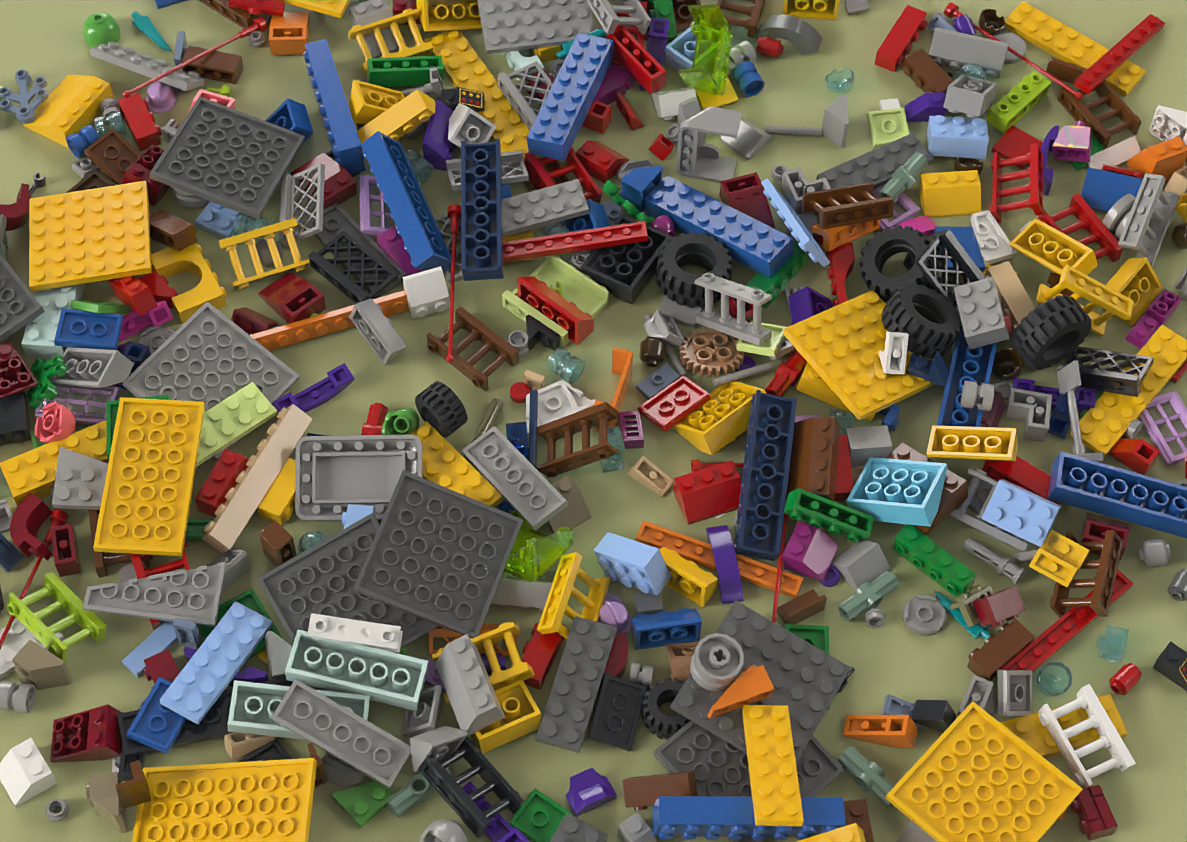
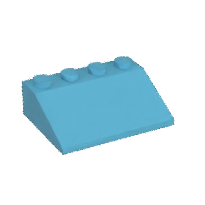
(899, 490)

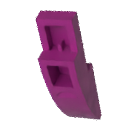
(1155, 316)

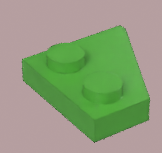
(363, 801)

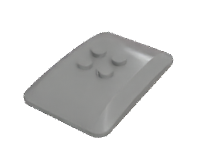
(351, 471)

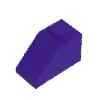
(924, 106)

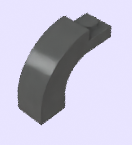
(791, 29)

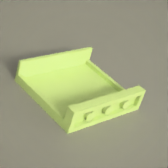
(575, 288)

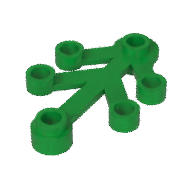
(611, 189)
(41, 373)

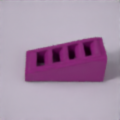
(635, 441)

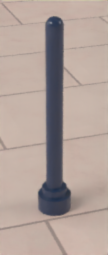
(533, 421)

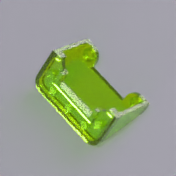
(536, 552)

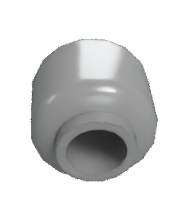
(1155, 553)

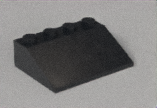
(626, 267)

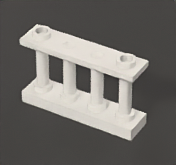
(354, 631)
(1097, 719)

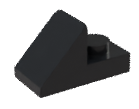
(539, 332)

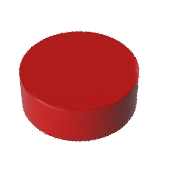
(519, 391)

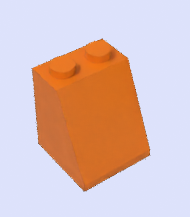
(1160, 158)

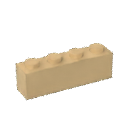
(1011, 292)

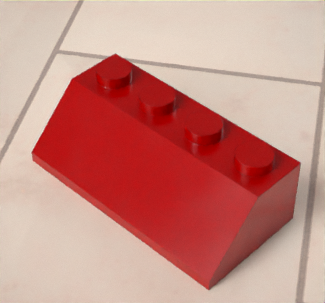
(556, 308)

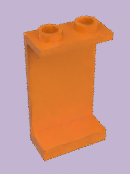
(621, 365)

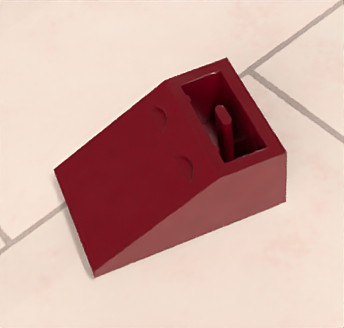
(141, 170)
(747, 196)
(293, 298)
(13, 372)
(87, 736)

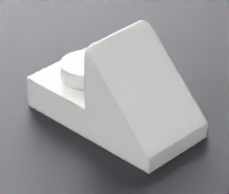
(894, 356)

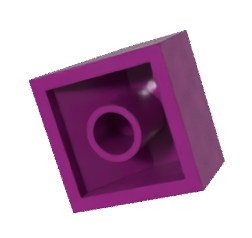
(809, 552)

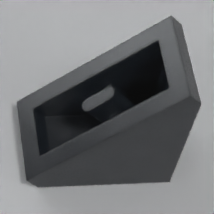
(933, 714)

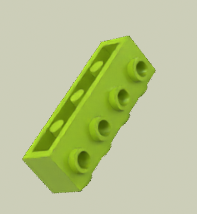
(1018, 101)

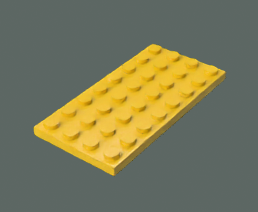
(150, 477)
(228, 802)

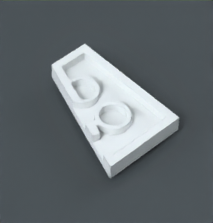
(991, 238)

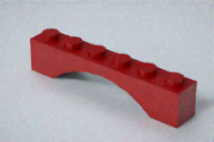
(839, 269)

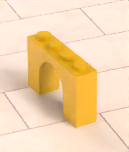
(171, 262)

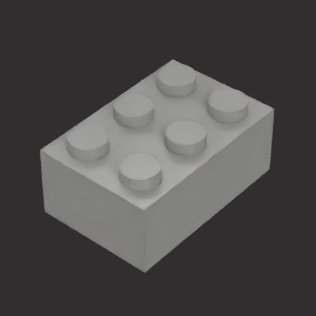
(970, 96)
(981, 313)

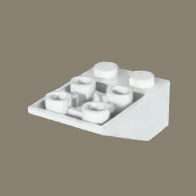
(1169, 124)

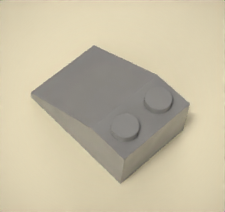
(371, 12)

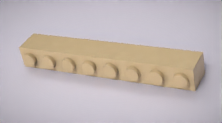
(256, 479)

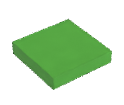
(100, 306)

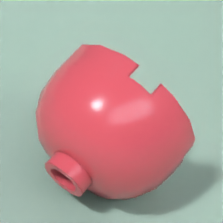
(55, 423)

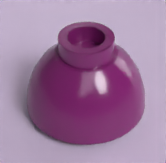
(664, 224)

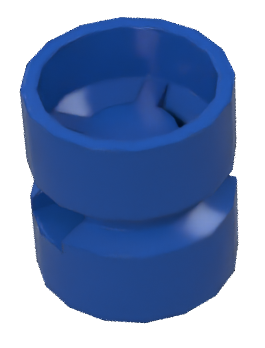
(748, 79)
(81, 141)

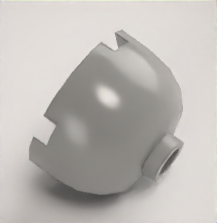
(444, 831)

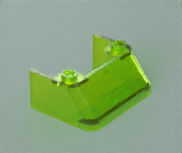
(711, 50)

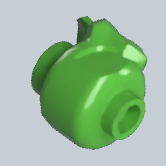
(401, 422)

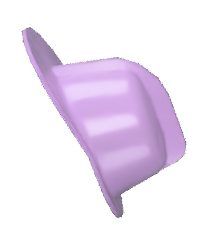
(161, 97)
(615, 614)

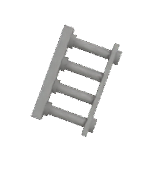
(609, 20)
(1149, 218)
(723, 321)
(979, 524)

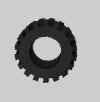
(441, 408)
(656, 720)

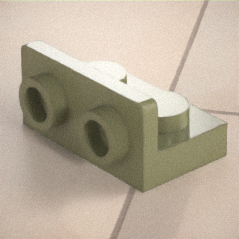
(966, 605)

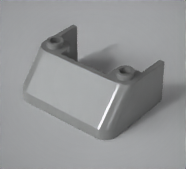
(700, 159)

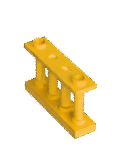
(409, 15)
(268, 234)
(1093, 291)
(561, 590)
(500, 678)

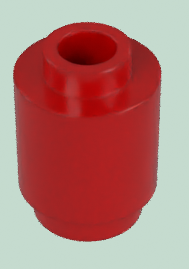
(769, 46)
(1125, 679)

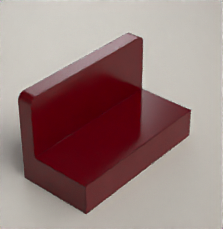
(251, 321)

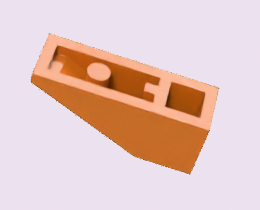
(748, 688)
(885, 730)

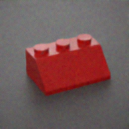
(220, 481)
(708, 492)

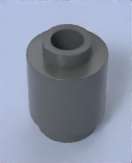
(1178, 586)

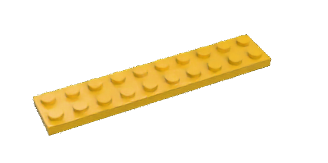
(469, 72)

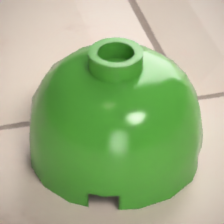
(101, 29)

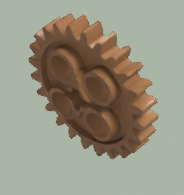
(710, 352)

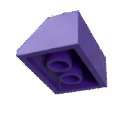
(435, 142)
(807, 303)

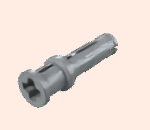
(1002, 565)

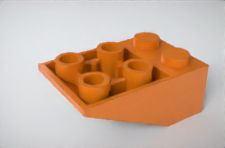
(289, 33)

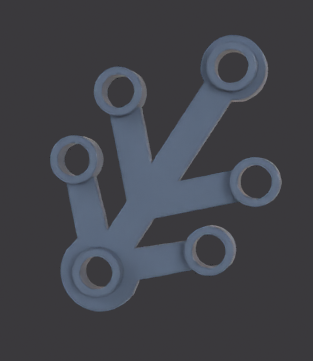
(26, 113)

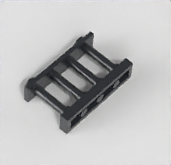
(457, 798)

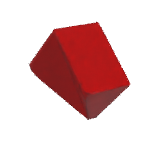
(661, 147)

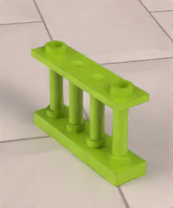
(64, 600)

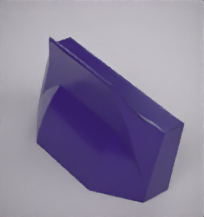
(589, 791)

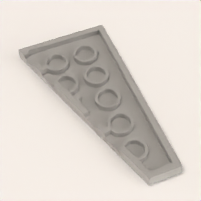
(78, 481)
(179, 594)

